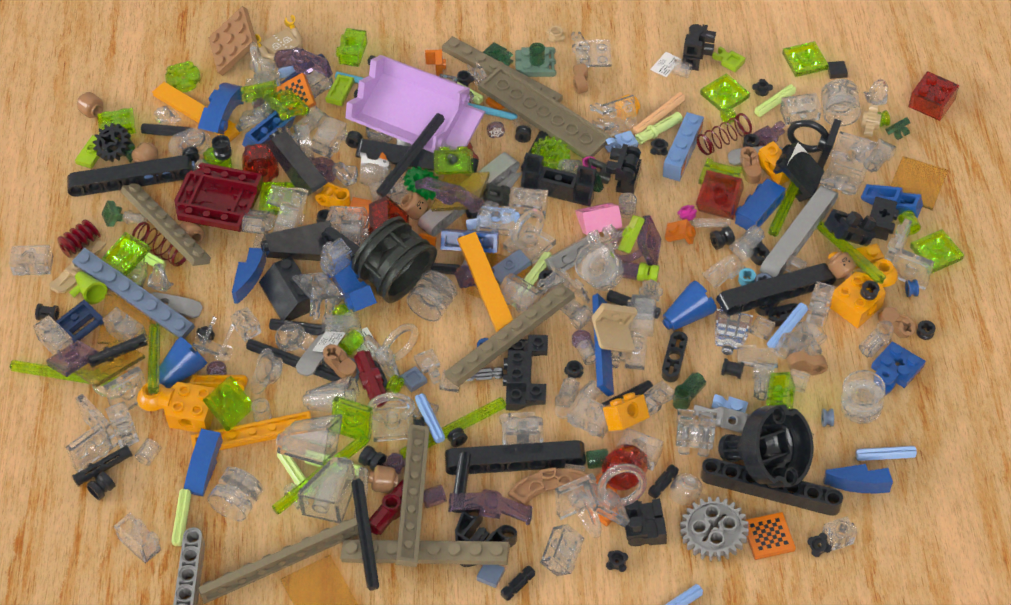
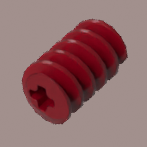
(77, 236)

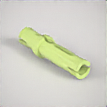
(653, 131)

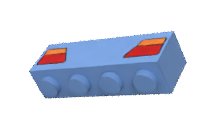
(683, 146)

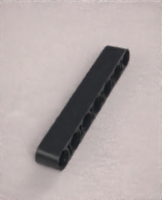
(395, 152)
(115, 177)
(774, 289)
(518, 457)
(778, 494)

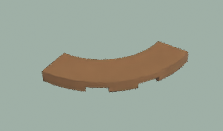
(541, 482)

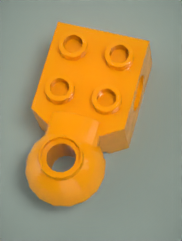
(849, 302)
(181, 404)

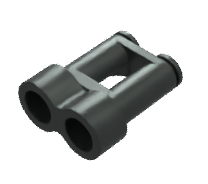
(605, 177)
(502, 194)

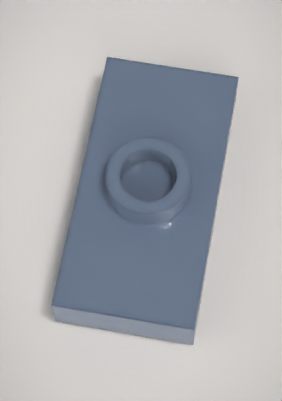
(512, 264)

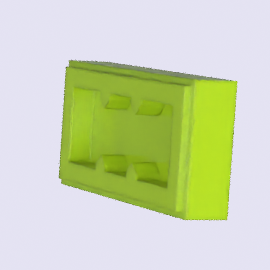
(340, 90)
(88, 156)
(631, 233)

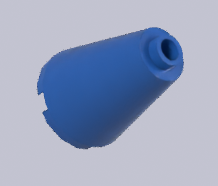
(689, 307)
(180, 363)

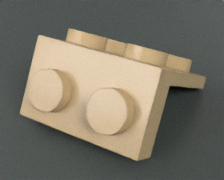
(612, 327)

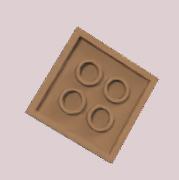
(232, 40)

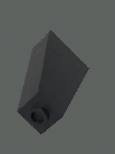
(295, 162)
(299, 242)

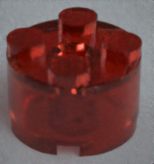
(260, 159)
(625, 455)

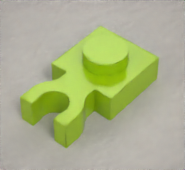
(729, 60)

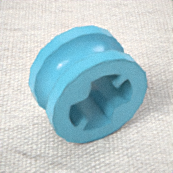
(746, 272)

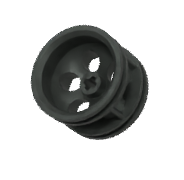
(393, 259)

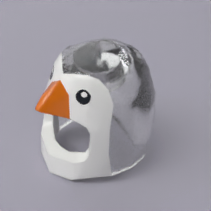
(373, 170)

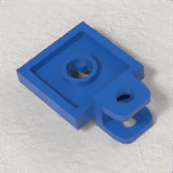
(890, 373)

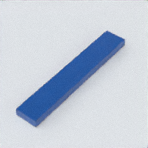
(603, 358)

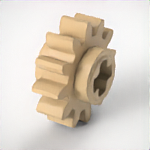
(871, 120)

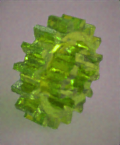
(551, 150)

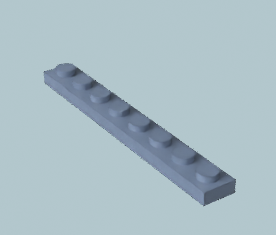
(133, 294)

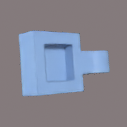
(620, 139)
(732, 403)

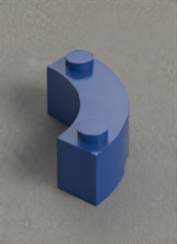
(221, 106)
(356, 294)

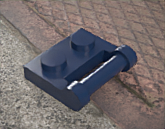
(77, 318)

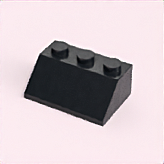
(283, 292)

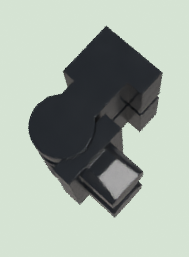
(696, 46)
(626, 168)
(851, 227)
(645, 523)

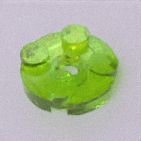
(186, 69)

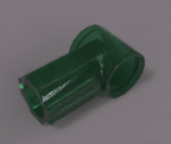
(688, 390)

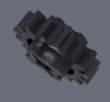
(112, 142)

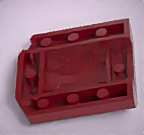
(217, 196)

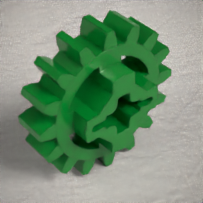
(413, 175)

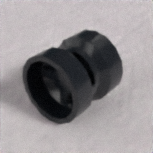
(221, 147)
(722, 237)
(371, 457)
(102, 485)

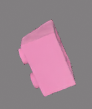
(599, 217)

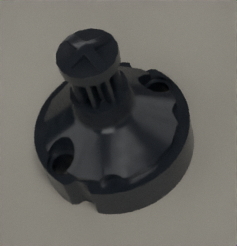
(773, 446)

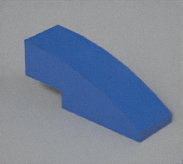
(904, 201)
(248, 274)
(203, 461)
(859, 479)

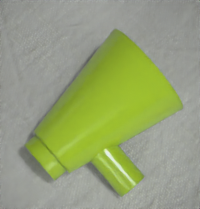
(91, 288)

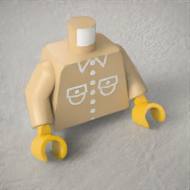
(283, 40)

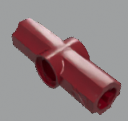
(369, 375)
(384, 515)

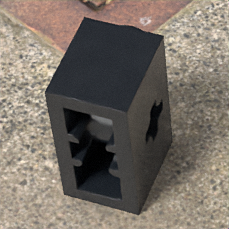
(884, 212)

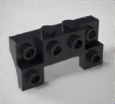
(560, 184)
(520, 390)

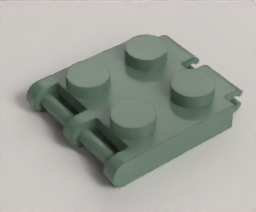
(525, 67)

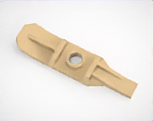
(67, 277)

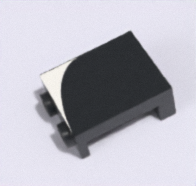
(800, 169)

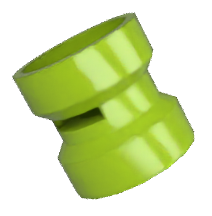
(643, 272)

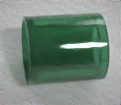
(537, 54)
(595, 458)

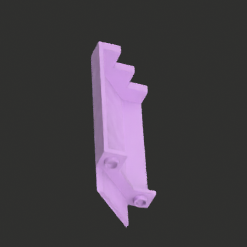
(404, 101)

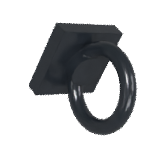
(825, 142)

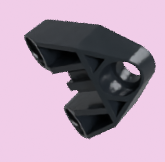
(467, 527)

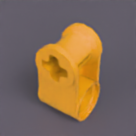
(333, 196)

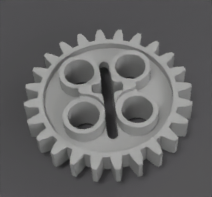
(698, 519)

